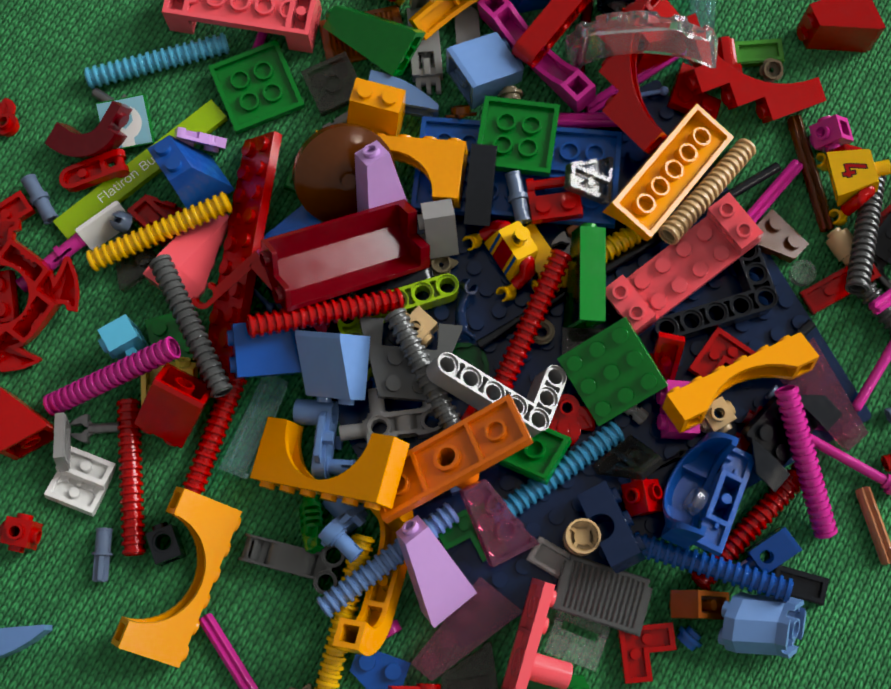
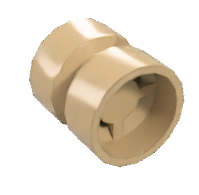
(581, 537)

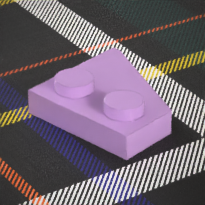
(210, 142)

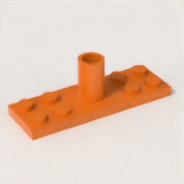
(459, 455)

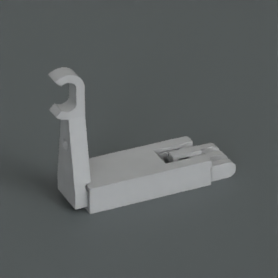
(428, 50)

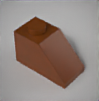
(697, 604)

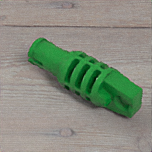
(311, 523)

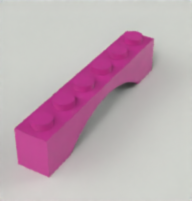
(559, 75)

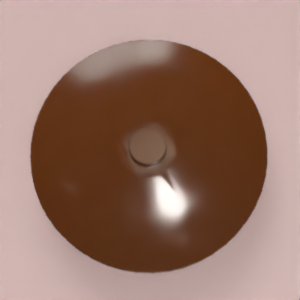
(326, 169)

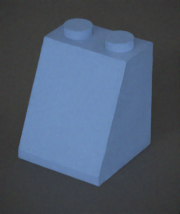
(483, 67)
(333, 365)

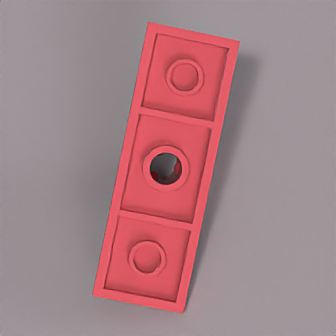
(524, 660)

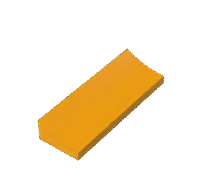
(669, 173)

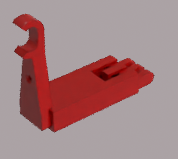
(252, 262)

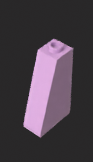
(376, 178)
(433, 573)

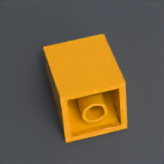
(377, 107)

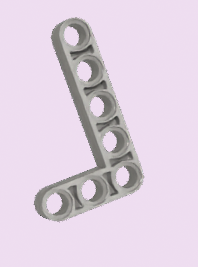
(545, 387)

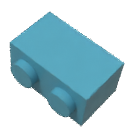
(121, 338)

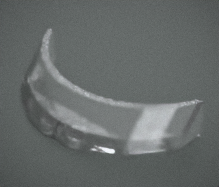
(641, 33)

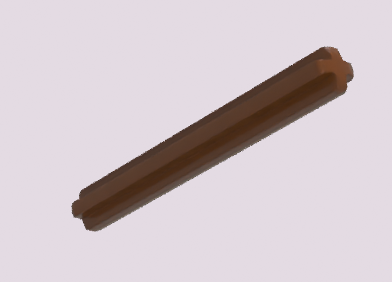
(810, 173)

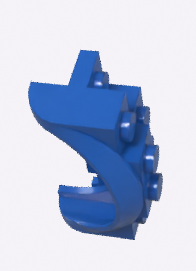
(725, 492)

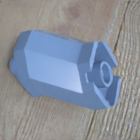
(762, 625)

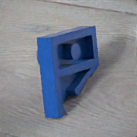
(379, 670)

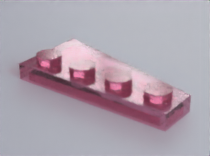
(823, 381)
(465, 630)

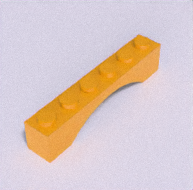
(784, 360)

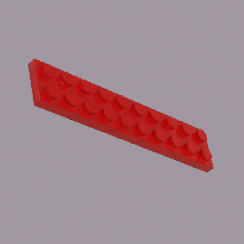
(244, 237)

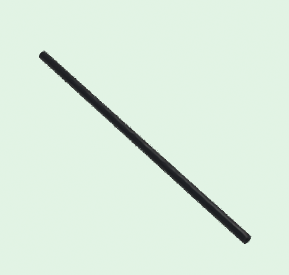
(630, 254)

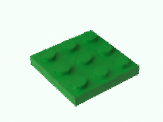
(256, 86)
(522, 132)
(612, 371)

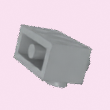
(439, 227)

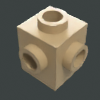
(423, 324)
(726, 413)

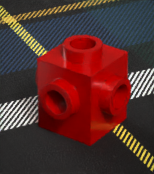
(642, 497)
(20, 532)

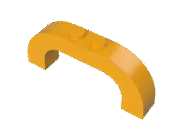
(374, 621)

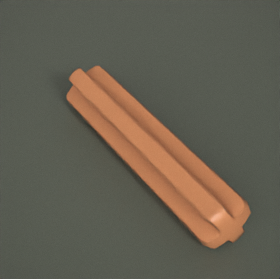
(875, 524)

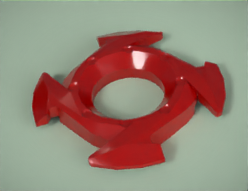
(45, 297)

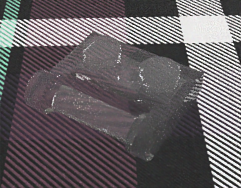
(575, 647)

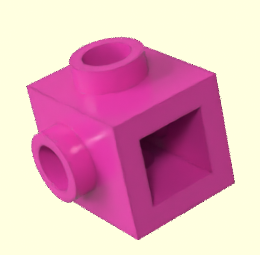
(830, 133)

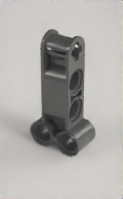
(291, 559)

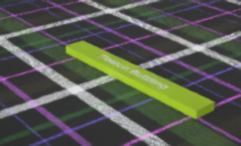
(141, 170)

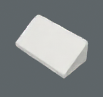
(98, 228)

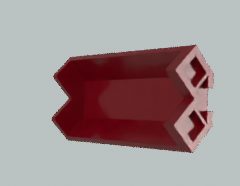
(344, 255)

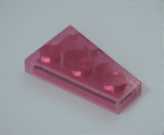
(495, 525)

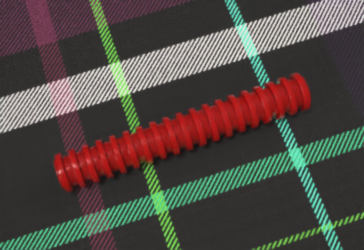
(324, 313)
(532, 318)
(213, 438)
(131, 478)
(754, 523)

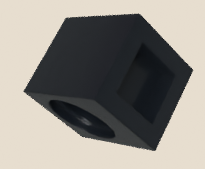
(176, 549)

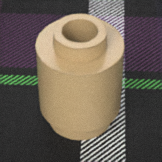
(840, 244)

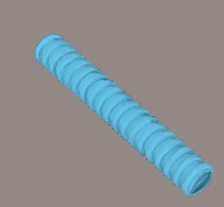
(156, 61)

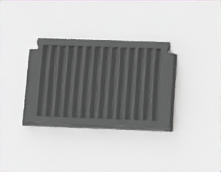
(602, 596)

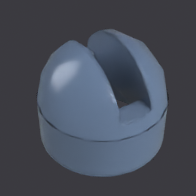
(122, 221)

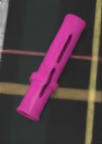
(73, 245)

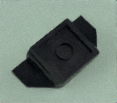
(769, 439)

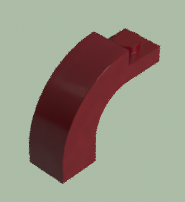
(102, 139)

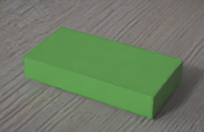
(754, 52)

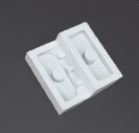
(83, 484)

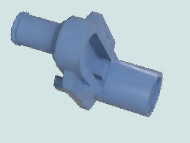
(325, 419)
(346, 521)

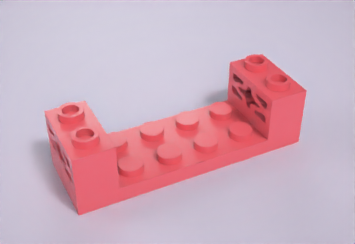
(291, 18)
(686, 266)

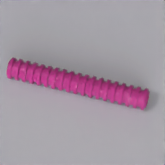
(112, 376)
(806, 462)

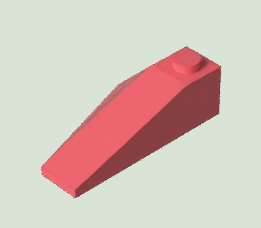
(195, 254)

